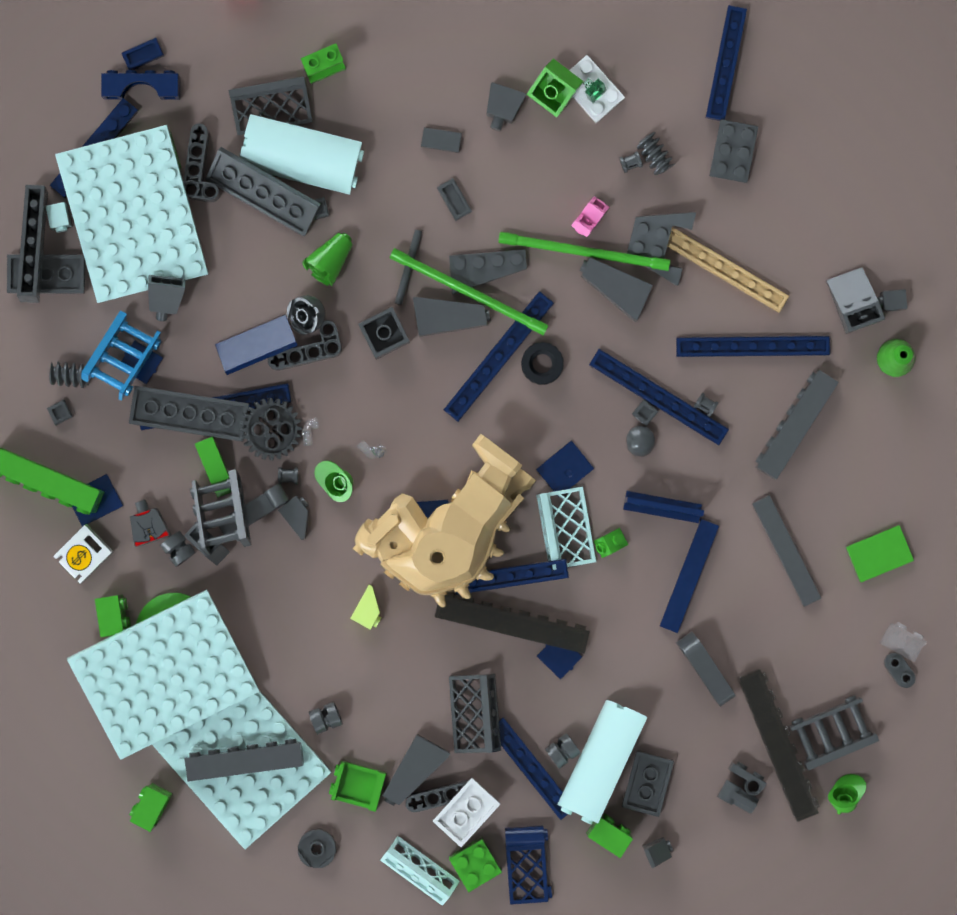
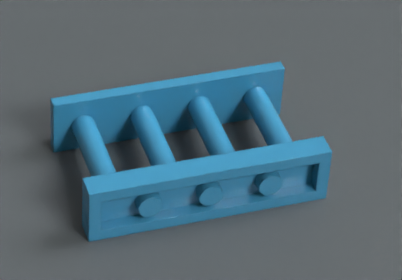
(110, 340)

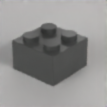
(384, 333)

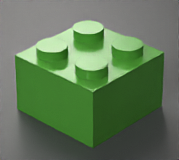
(554, 87)
(112, 615)
(151, 806)
(610, 836)
(475, 864)

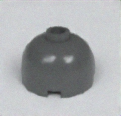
(306, 314)

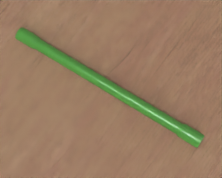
(406, 260)
(654, 262)

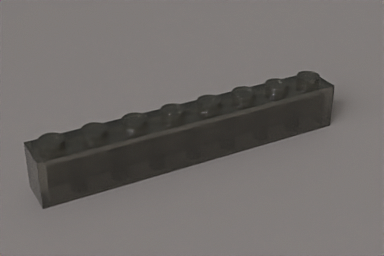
(514, 624)
(778, 745)

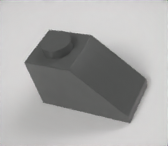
(296, 515)
(218, 551)
(657, 851)

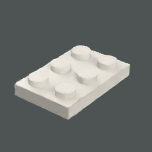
(602, 106)
(466, 812)

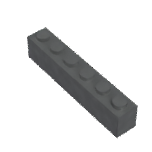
(32, 244)
(796, 425)
(244, 761)

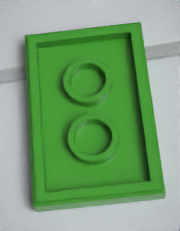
(879, 553)

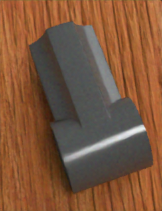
(734, 795)

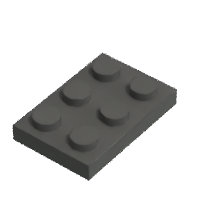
(733, 151)
(647, 783)

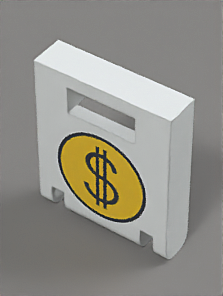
(80, 557)

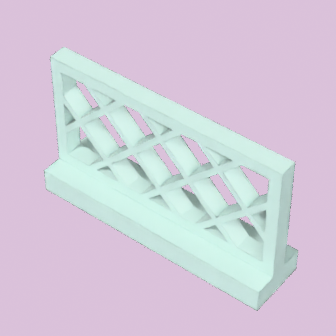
(549, 526)

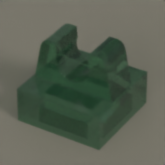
(594, 89)

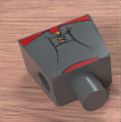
(148, 525)

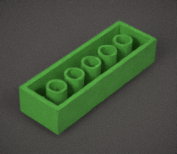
(49, 482)

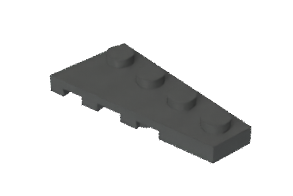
(486, 267)

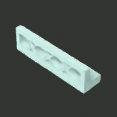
(418, 874)

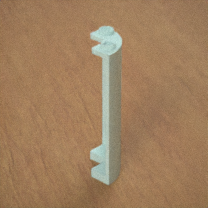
(302, 154)
(601, 762)

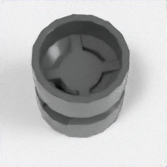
(177, 548)
(325, 718)
(562, 750)

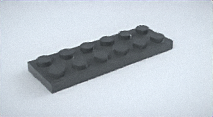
(262, 191)
(188, 413)

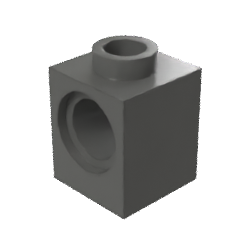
(893, 300)

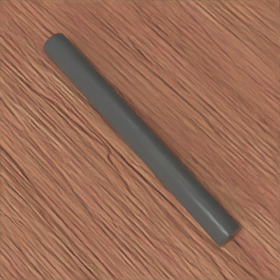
(407, 270)

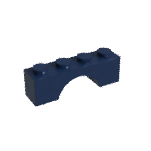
(115, 84)

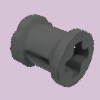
(631, 162)
(706, 404)
(288, 475)

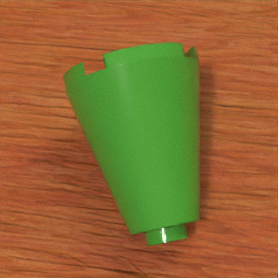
(329, 258)
(889, 357)

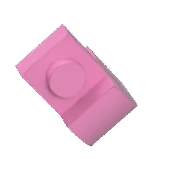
(590, 216)

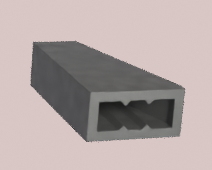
(618, 287)
(447, 316)
(416, 766)

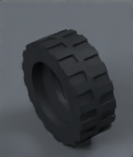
(549, 350)

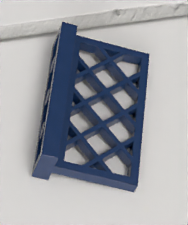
(663, 507)

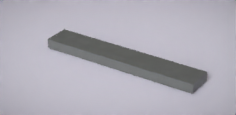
(786, 551)

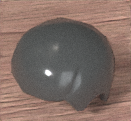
(640, 441)

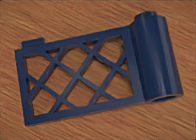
(528, 839)

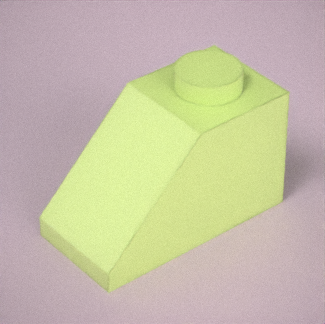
(367, 610)

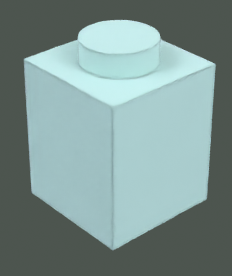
(58, 217)

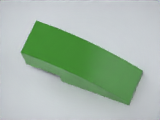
(213, 463)

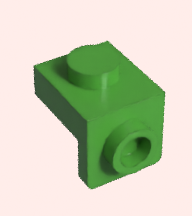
(610, 543)

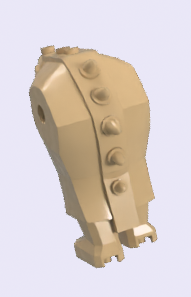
(458, 536)

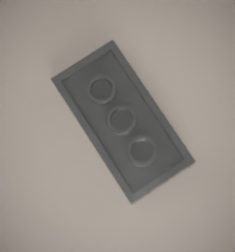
(59, 274)

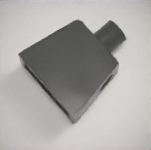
(503, 105)
(165, 295)

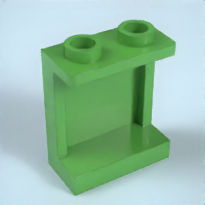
(323, 63)
(357, 785)

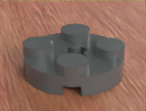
(315, 859)

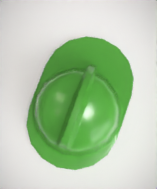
(334, 480)
(847, 793)

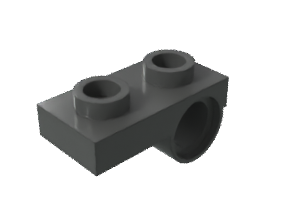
(740, 770)

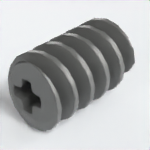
(655, 154)
(67, 375)

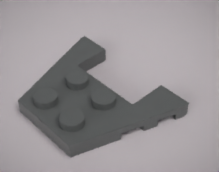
(652, 235)

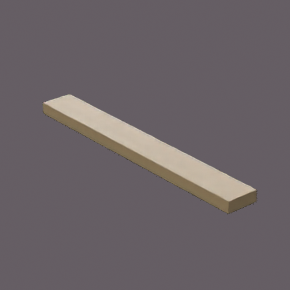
(727, 270)

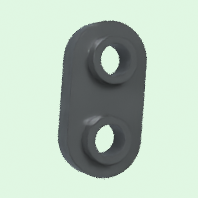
(900, 670)

